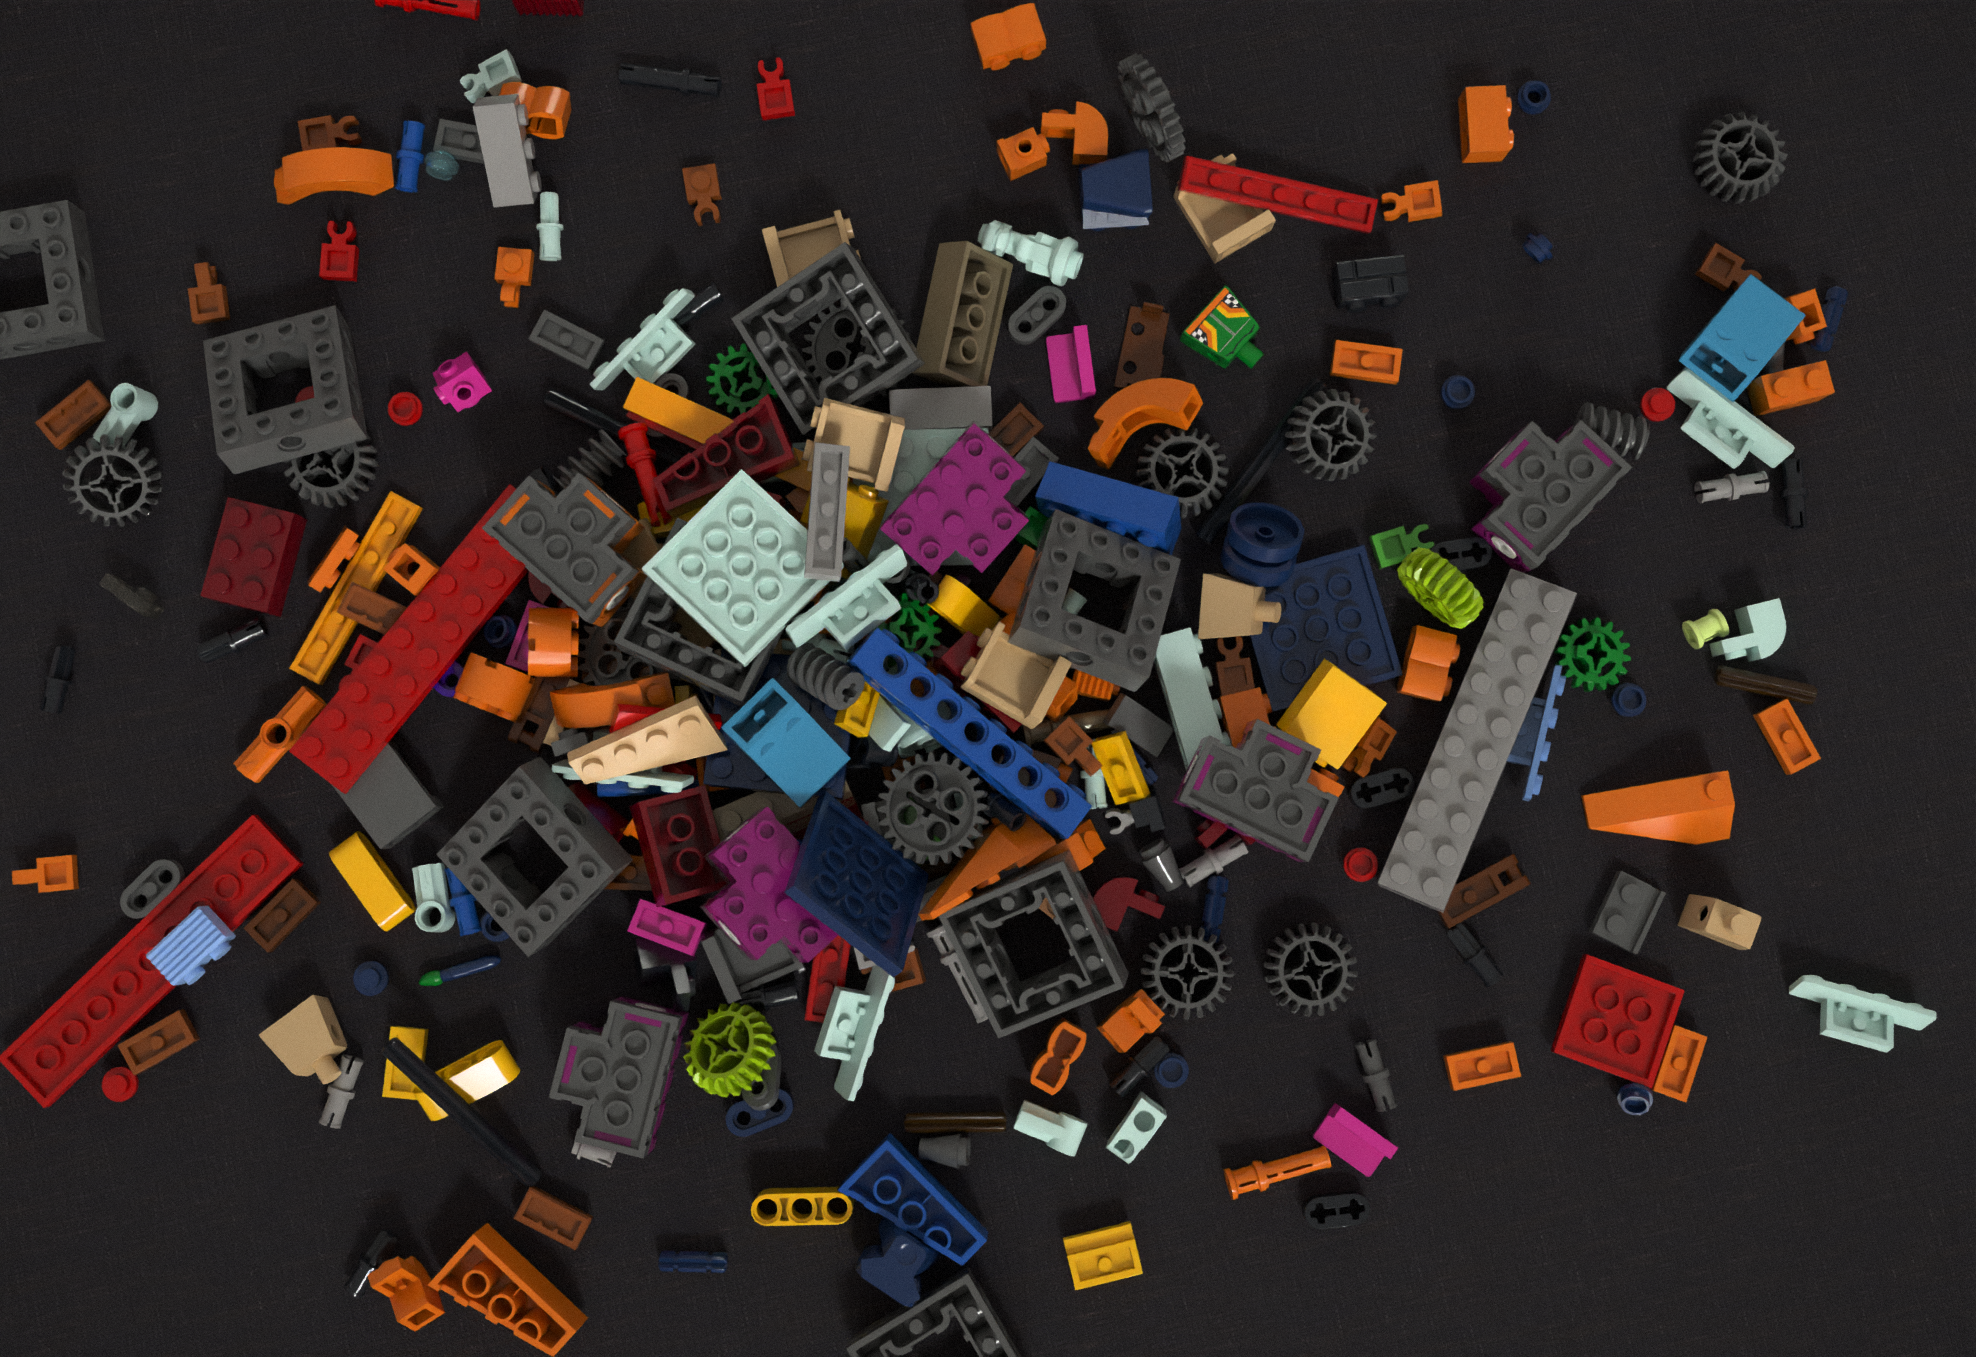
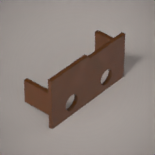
(1143, 349)

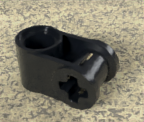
(867, 754)

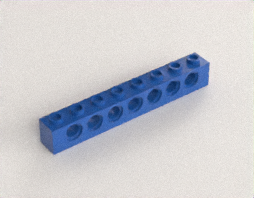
(1070, 800)

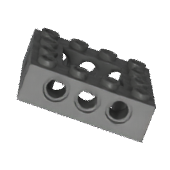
(73, 310)
(772, 317)
(329, 420)
(1045, 629)
(648, 639)
(565, 825)
(1018, 1003)
(955, 1296)

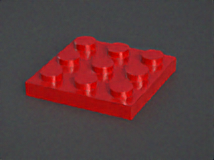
(1617, 1020)

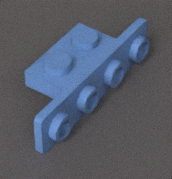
(1531, 744)

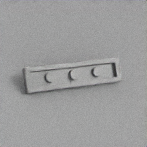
(827, 512)

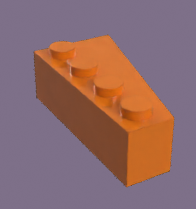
(509, 1291)

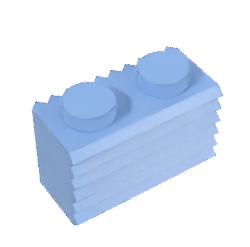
(191, 946)

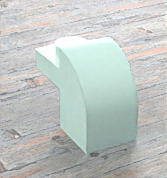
(1761, 632)

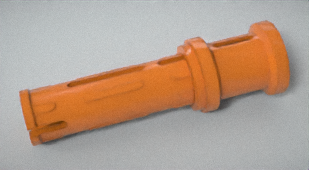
(1260, 1174)

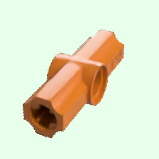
(265, 749)

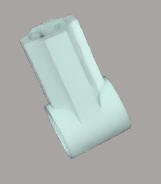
(128, 409)
(432, 893)
(1059, 1129)

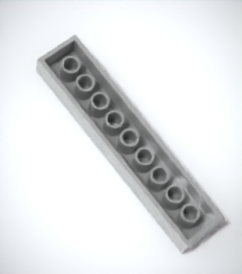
(1477, 740)

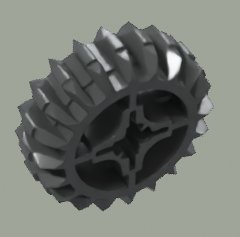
(1755, 147)
(1342, 411)
(1198, 448)
(318, 468)
(98, 481)
(1315, 984)
(1187, 989)

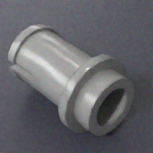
(594, 1153)

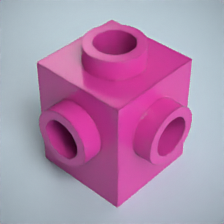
(460, 382)

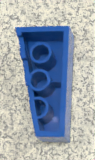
(1112, 504)
(913, 1199)

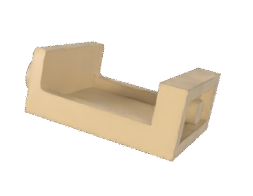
(1221, 224)
(803, 245)
(870, 434)
(1013, 677)

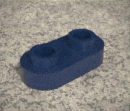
(759, 1119)

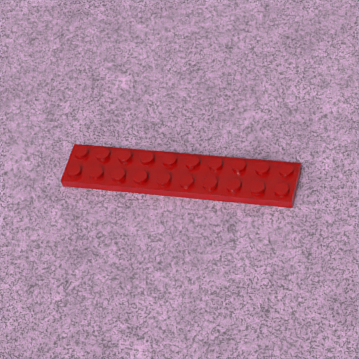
(411, 657)
(125, 982)

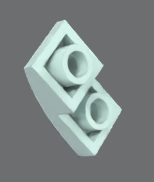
(887, 725)

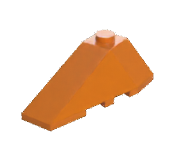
(1677, 810)
(981, 866)

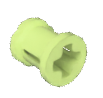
(1705, 628)

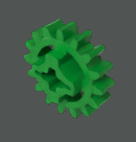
(730, 374)
(918, 626)
(1605, 655)

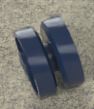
(1262, 544)

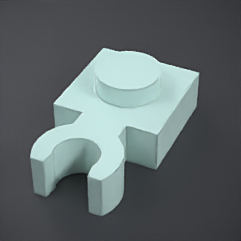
(492, 75)

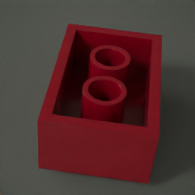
(254, 557)
(673, 839)

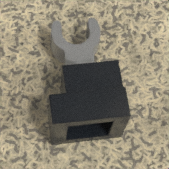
(1141, 812)

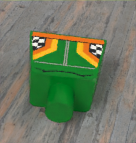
(1224, 332)

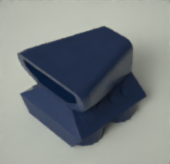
(1116, 192)
(897, 1263)

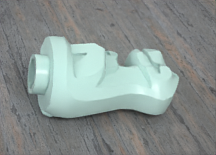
(1039, 252)

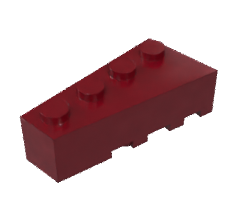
(752, 443)

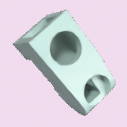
(1136, 1128)

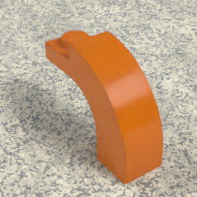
(333, 170)
(1139, 405)
(595, 705)

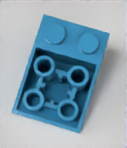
(1741, 337)
(785, 743)

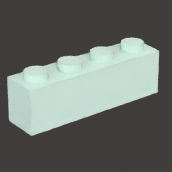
(1187, 691)

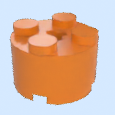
(552, 642)
(493, 687)

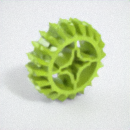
(1440, 588)
(730, 1028)

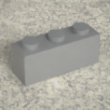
(507, 150)
(942, 407)

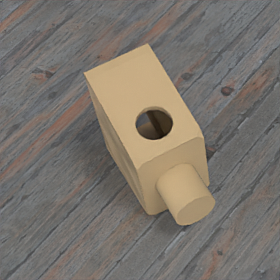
(1233, 608)
(1722, 923)
(308, 1039)

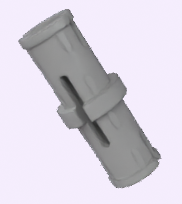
(1731, 486)
(1213, 860)
(341, 1092)

